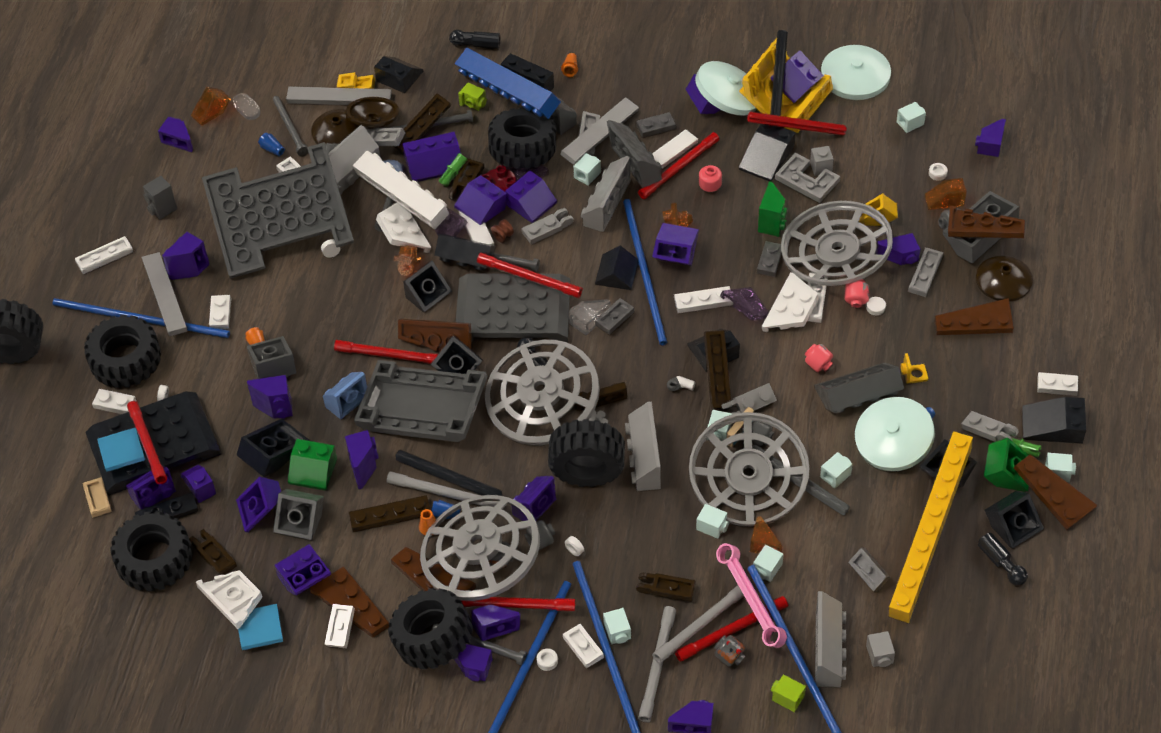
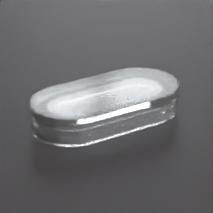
(246, 106)

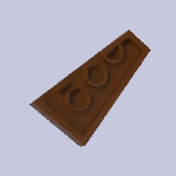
(983, 225)
(980, 319)
(433, 333)
(1059, 496)
(410, 565)
(343, 590)

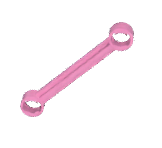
(751, 595)

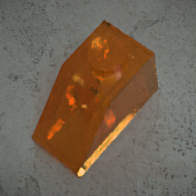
(210, 105)
(946, 193)

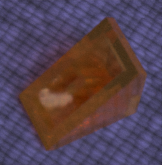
(763, 535)

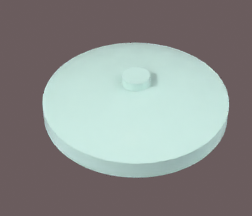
(857, 72)
(721, 86)
(894, 434)

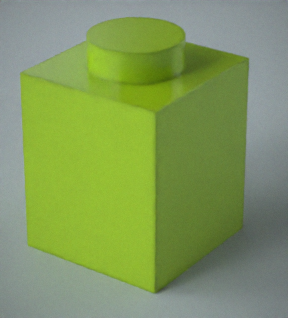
(788, 693)

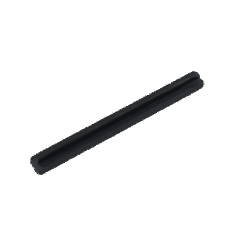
(779, 68)
(446, 474)

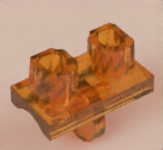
(677, 218)
(407, 258)

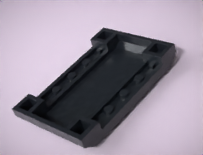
(176, 430)

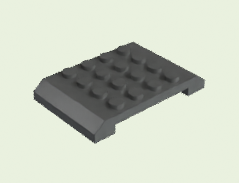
(513, 307)
(420, 402)

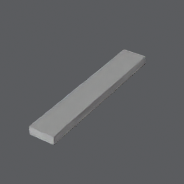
(332, 96)
(598, 131)
(164, 294)

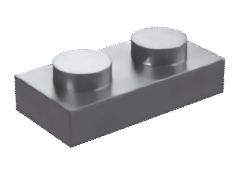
(656, 124)
(769, 259)
(614, 316)
(869, 569)

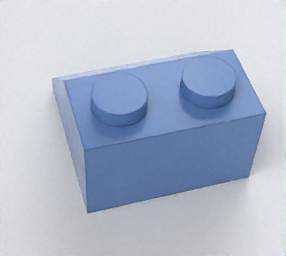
(346, 394)

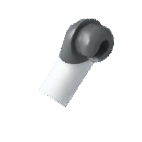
(680, 382)

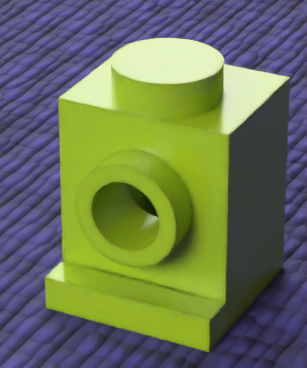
(472, 96)

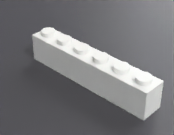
(401, 189)

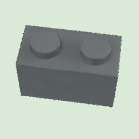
(159, 197)

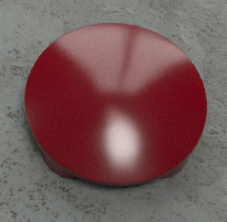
(501, 177)

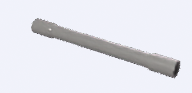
(405, 481)
(669, 647)
(648, 702)

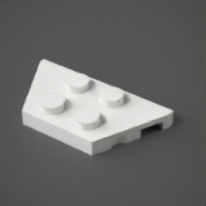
(401, 228)
(792, 305)
(232, 596)

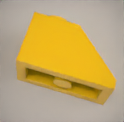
(885, 206)

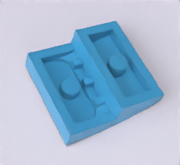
(121, 449)
(261, 628)

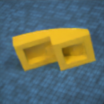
(351, 80)

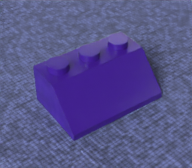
(430, 156)

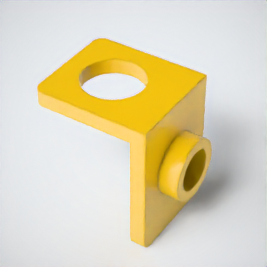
(907, 368)

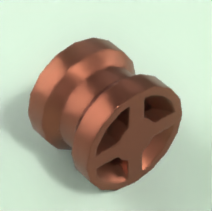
(502, 230)

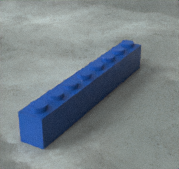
(507, 83)

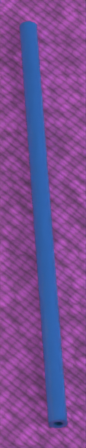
(645, 273)
(150, 319)
(606, 648)
(794, 650)
(527, 662)

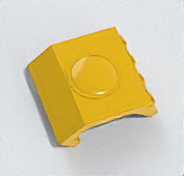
(758, 89)

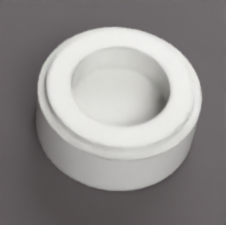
(938, 171)
(329, 248)
(876, 306)
(163, 392)
(574, 546)
(547, 659)

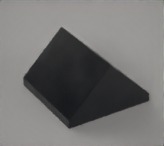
(617, 269)
(426, 287)
(456, 358)
(933, 463)

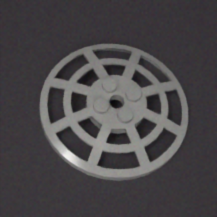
(832, 238)
(542, 399)
(753, 459)
(482, 551)

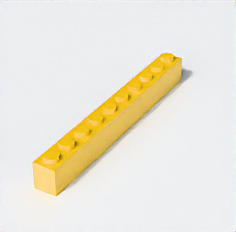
(930, 527)

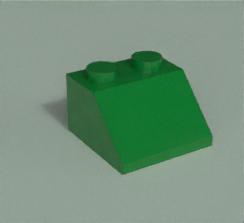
(772, 212)
(311, 464)
(1000, 465)

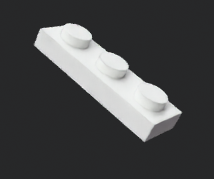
(701, 300)

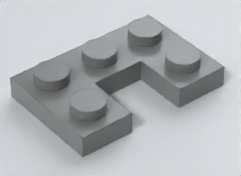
(792, 175)

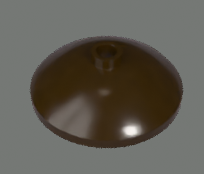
(372, 112)
(332, 127)
(1004, 278)

